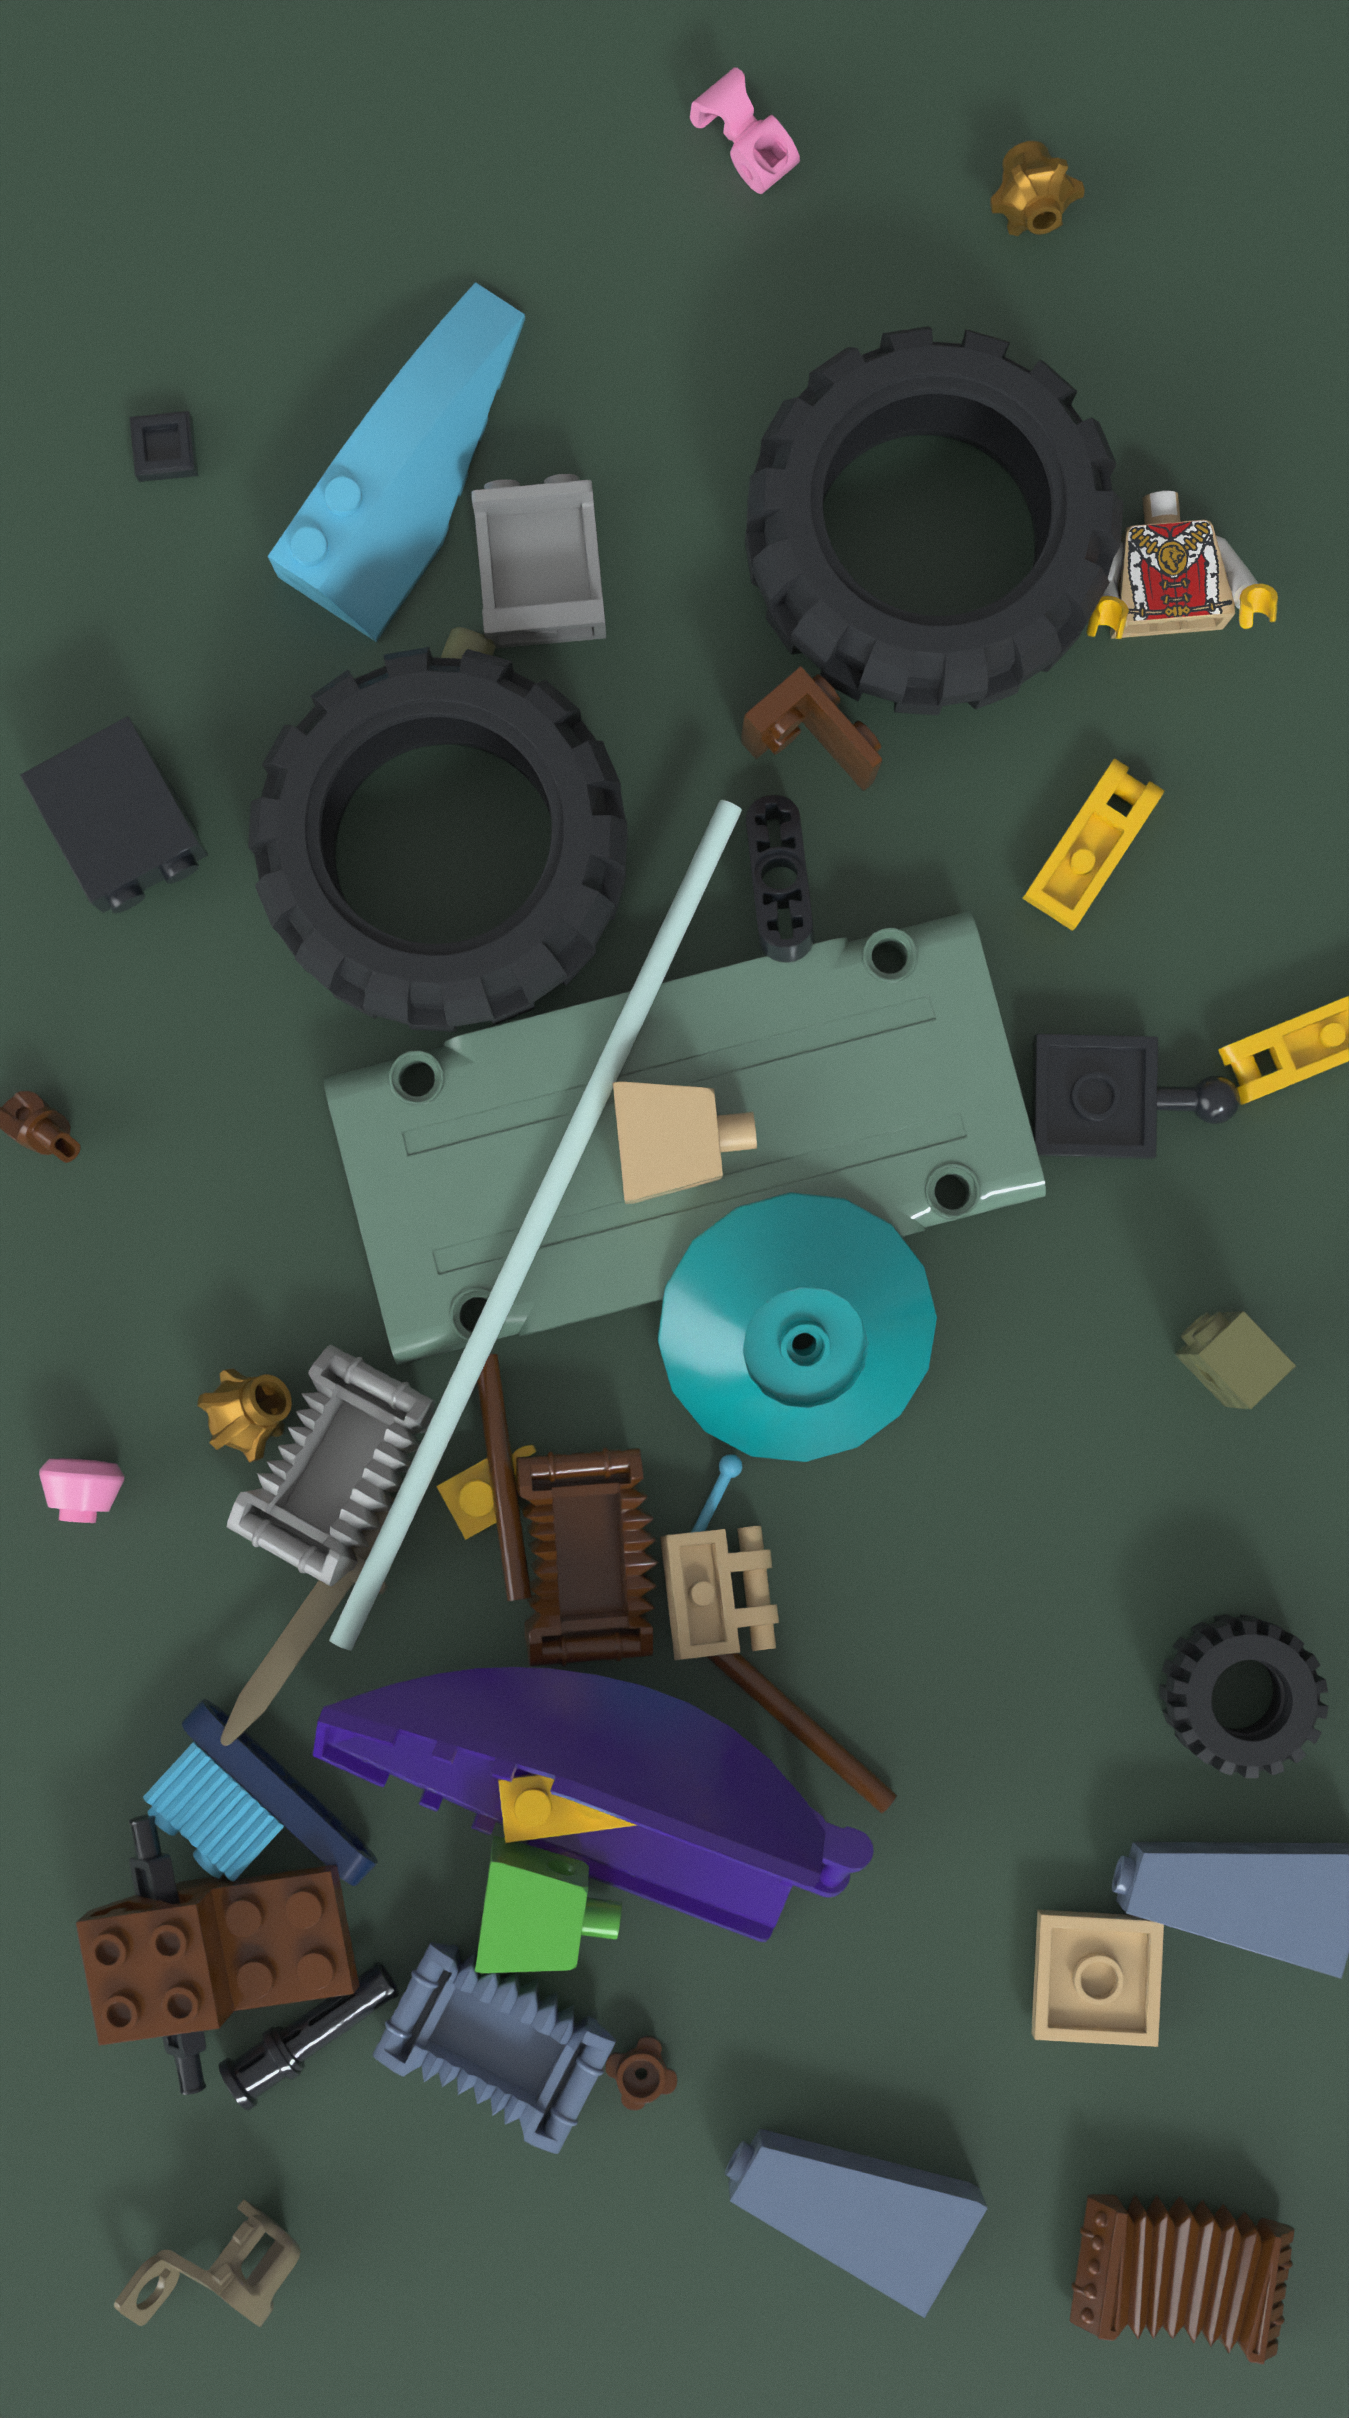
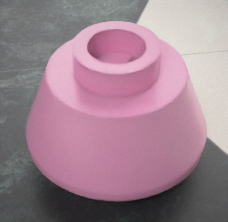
(80, 1487)

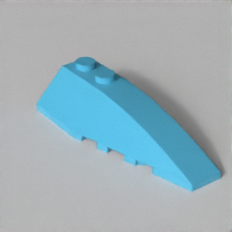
(399, 474)

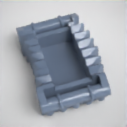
(498, 2041)

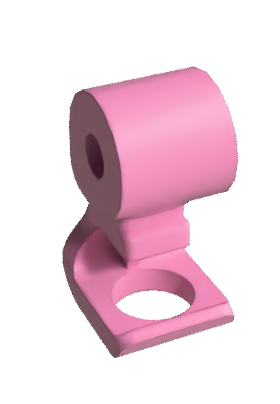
(760, 147)

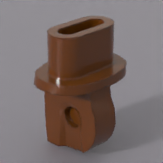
(38, 1126)

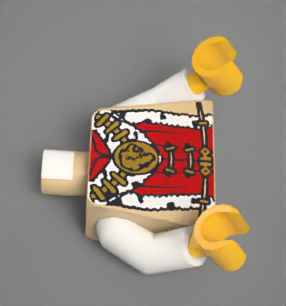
(1177, 578)

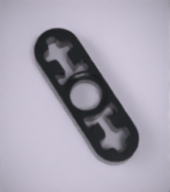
(793, 897)

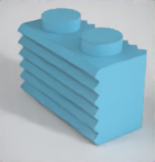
(211, 1813)

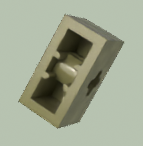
(1233, 1358)

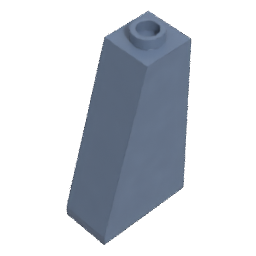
(1253, 1896)
(862, 2213)

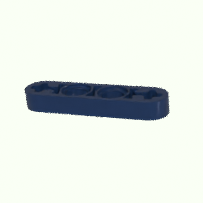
(281, 1794)

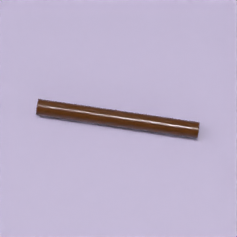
(503, 1481)
(806, 1730)

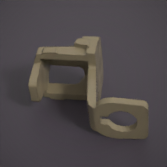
(248, 2296)

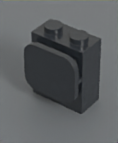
(115, 817)

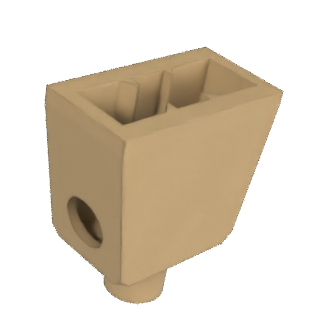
(674, 1137)

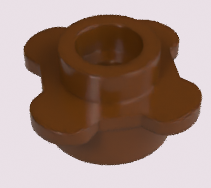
(638, 2091)

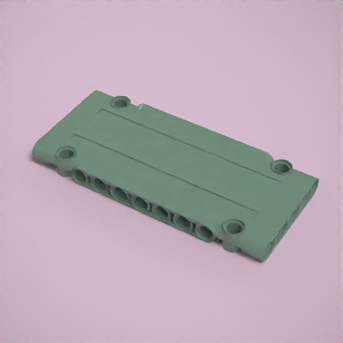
(854, 1093)

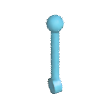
(729, 1467)

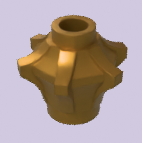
(1034, 189)
(246, 1412)

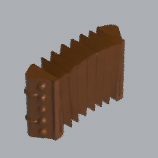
(589, 1556)
(1182, 2273)

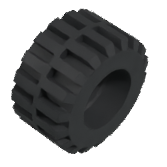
(1293, 1704)

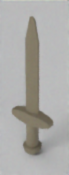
(294, 1643)

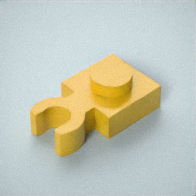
(471, 1497)

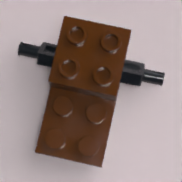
(208, 1947)

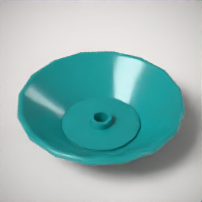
(786, 1272)

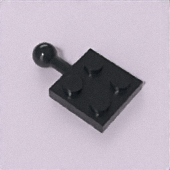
(1103, 1096)

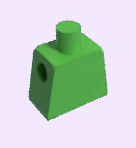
(538, 1911)

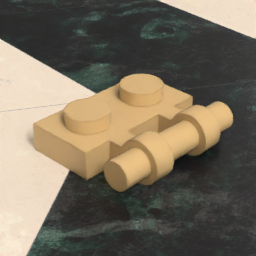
(702, 1592)

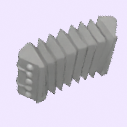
(336, 1468)

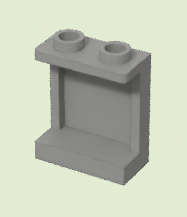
(539, 562)

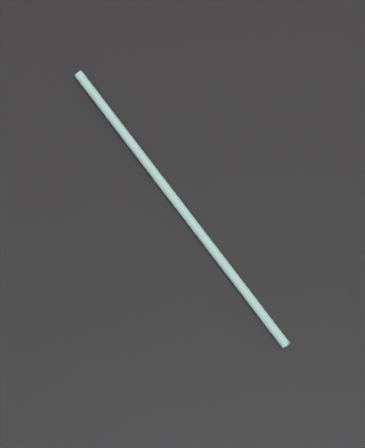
(535, 1226)

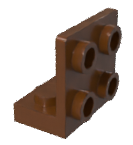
(813, 702)

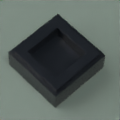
(163, 446)

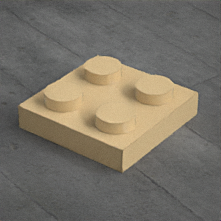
(1097, 1978)

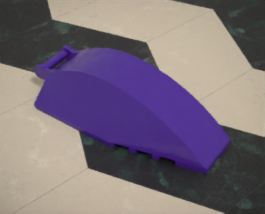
(710, 1811)

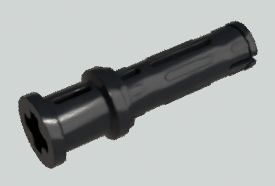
(285, 2050)

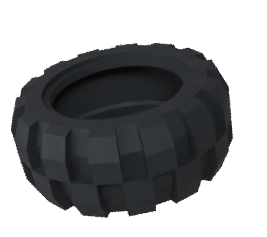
(952, 393)
(413, 706)

